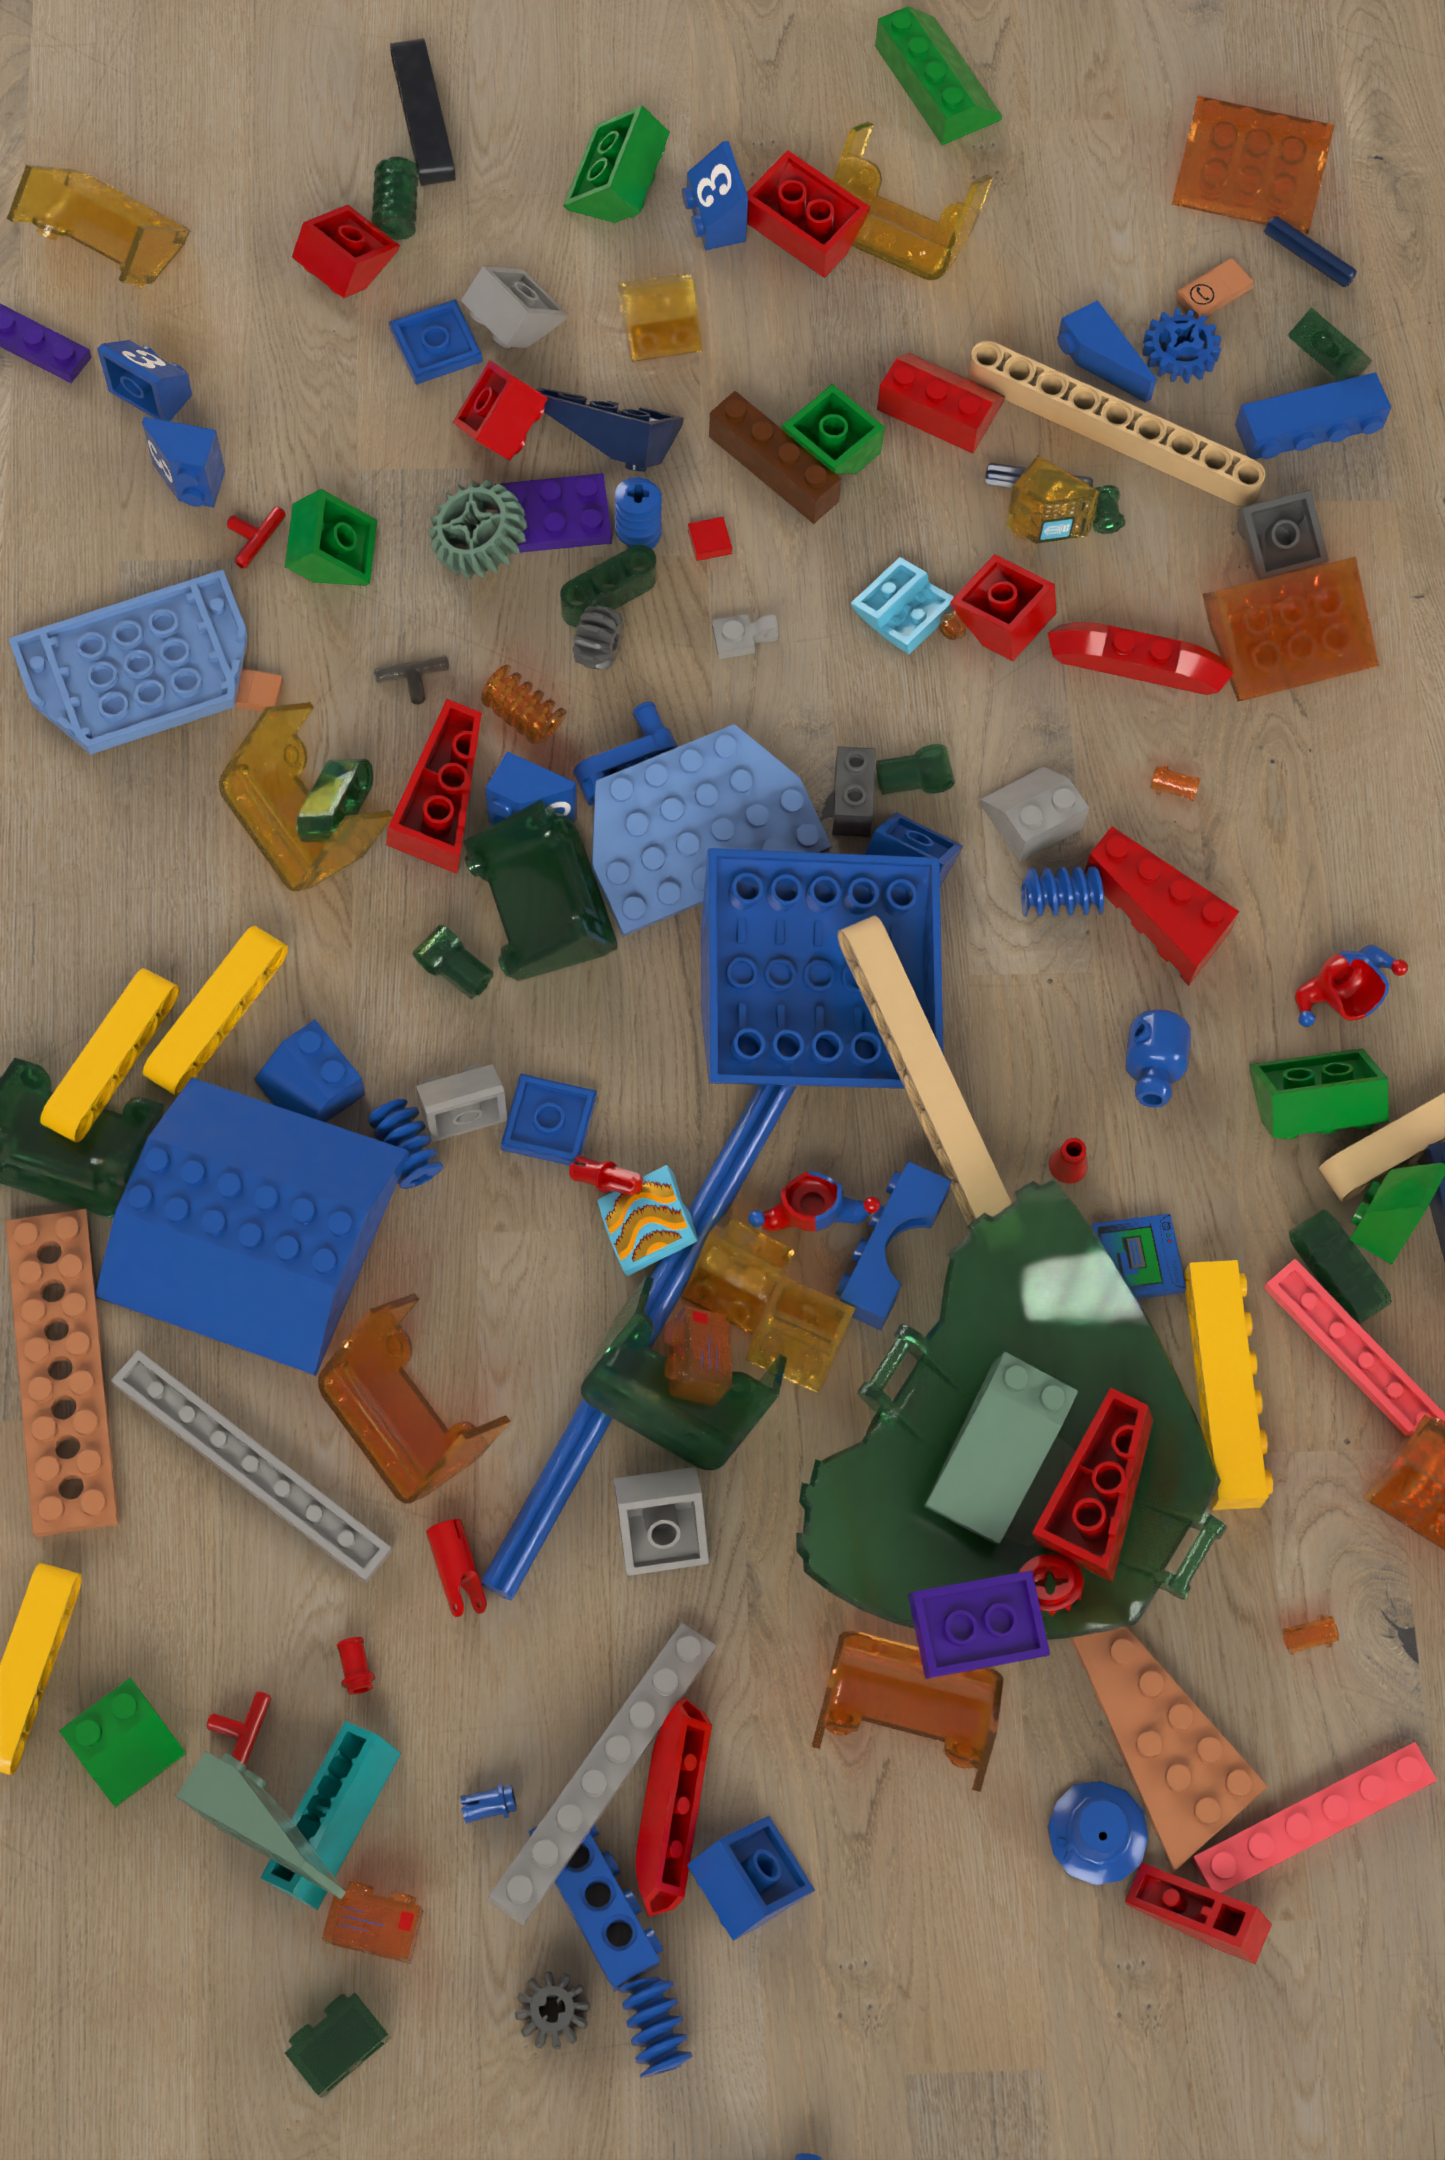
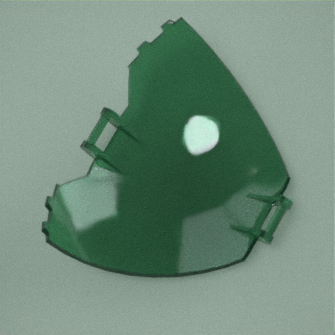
(1056, 1299)

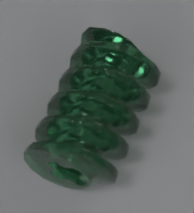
(395, 197)

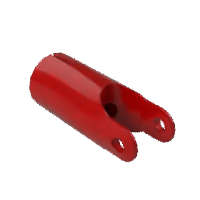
(456, 1565)

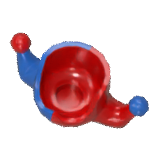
(1349, 984)
(813, 1204)

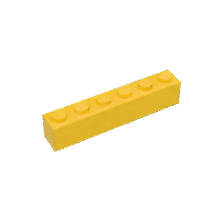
(1226, 1384)

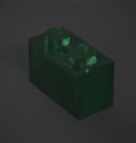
(1329, 346)
(336, 2044)

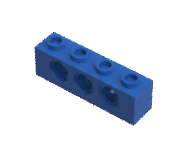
(620, 1963)

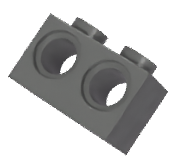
(853, 791)

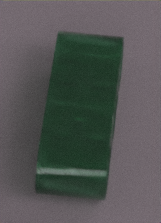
(615, 571)
(336, 794)
(1340, 1266)

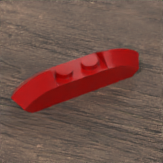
(1139, 656)
(671, 1807)

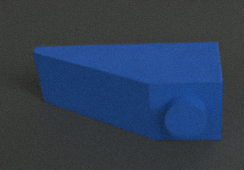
(1104, 351)

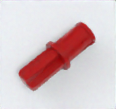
(606, 1176)

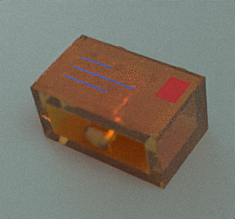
(698, 1355)
(374, 1923)

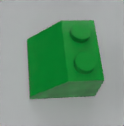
(837, 432)
(330, 541)
(1395, 1208)
(122, 1742)

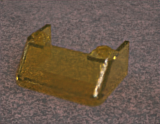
(100, 218)
(901, 234)
(267, 794)

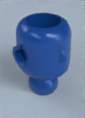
(1157, 1054)

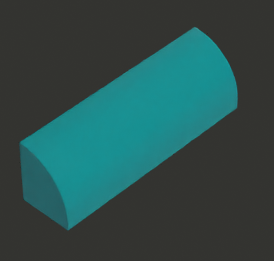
(337, 1806)

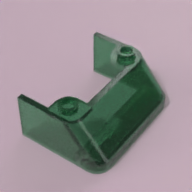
(631, 1387)

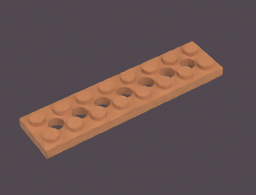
(85, 1385)

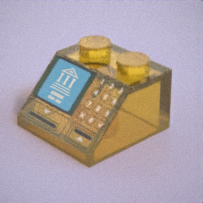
(1050, 504)

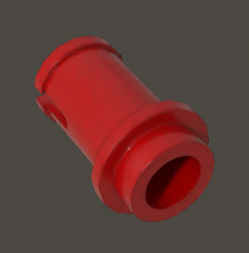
(355, 1666)

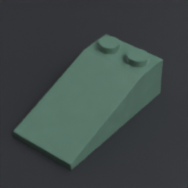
(1000, 1447)
(245, 1811)

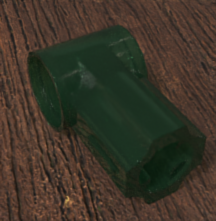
(925, 770)
(445, 955)

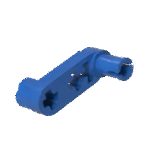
(656, 741)

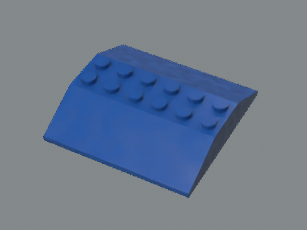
(774, 975)
(248, 1224)

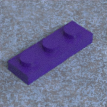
(41, 345)

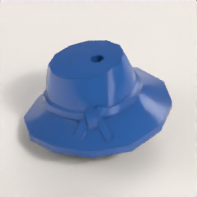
(1076, 1828)

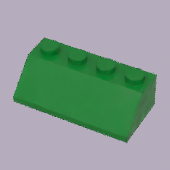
(934, 74)

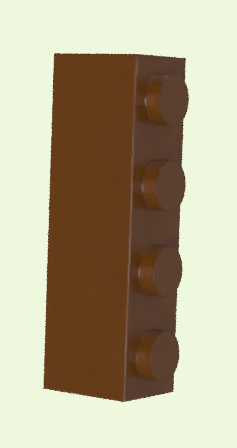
(774, 457)

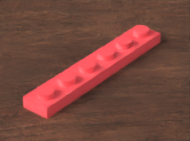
(1351, 1347)
(1314, 1819)

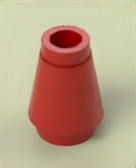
(1069, 1161)

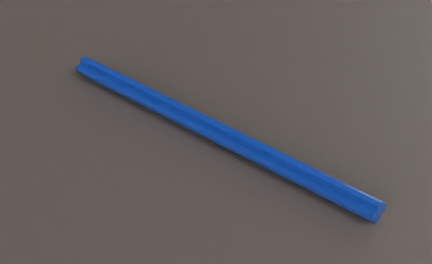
(669, 1282)

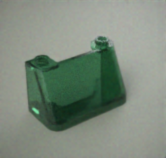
(542, 892)
(56, 1168)

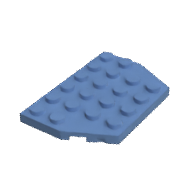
(137, 663)
(668, 811)

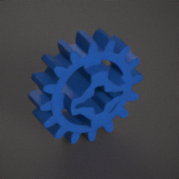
(1178, 344)

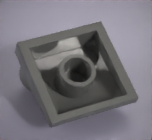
(1283, 534)

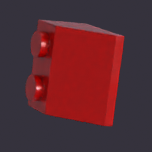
(343, 250)
(500, 411)
(1005, 606)

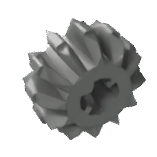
(598, 637)
(539, 2002)

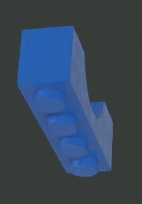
(913, 1203)

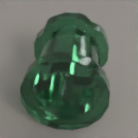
(1107, 513)

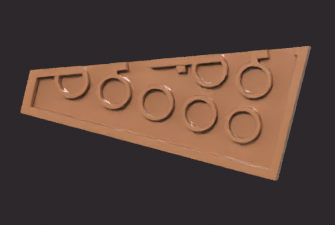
(1171, 1750)

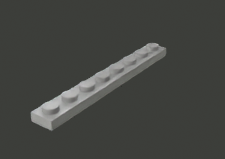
(252, 1466)
(601, 1775)

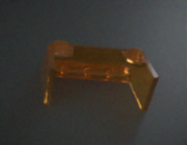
(390, 1414)
(887, 1686)

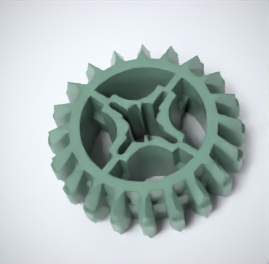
(466, 523)

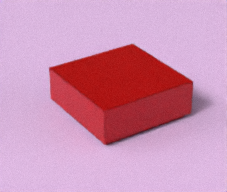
(709, 538)

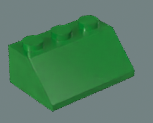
(618, 166)
(1320, 1093)

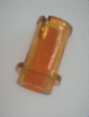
(952, 626)
(1174, 783)
(1311, 1634)

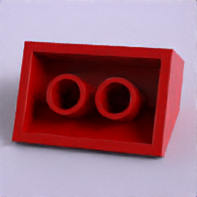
(805, 213)
(938, 401)

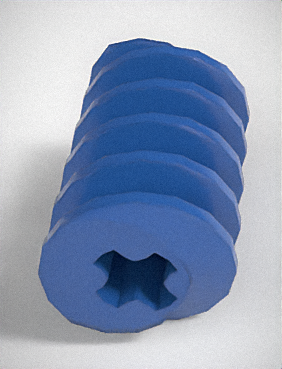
(638, 512)
(1062, 890)
(394, 1127)
(655, 2025)

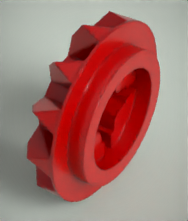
(1066, 1577)

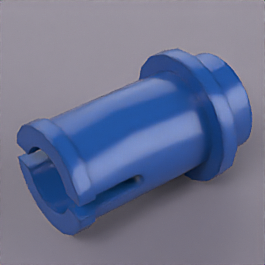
(489, 1803)

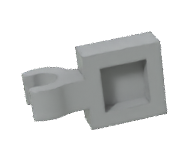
(737, 636)

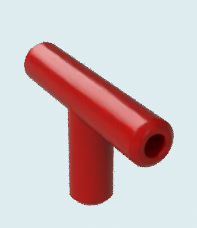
(256, 536)
(244, 1732)

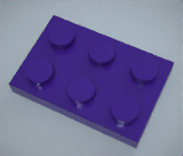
(563, 512)
(978, 1624)

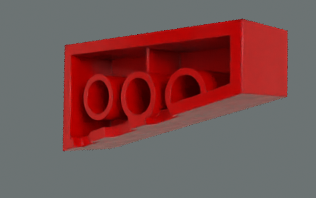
(436, 799)
(1162, 902)
(1096, 1493)

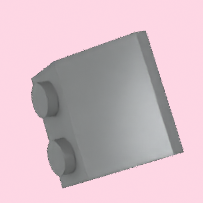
(512, 306)
(1036, 811)
(462, 1102)
(661, 1521)

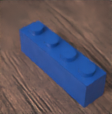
(1312, 416)

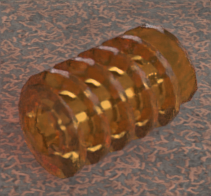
(520, 707)

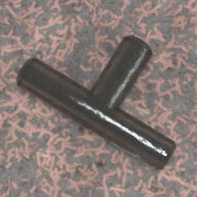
(412, 672)

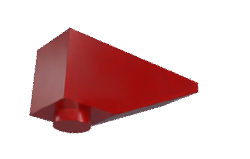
(1200, 1912)

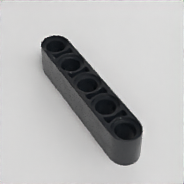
(422, 112)

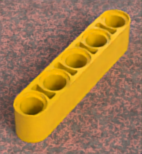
(215, 1010)
(109, 1055)
(32, 1656)

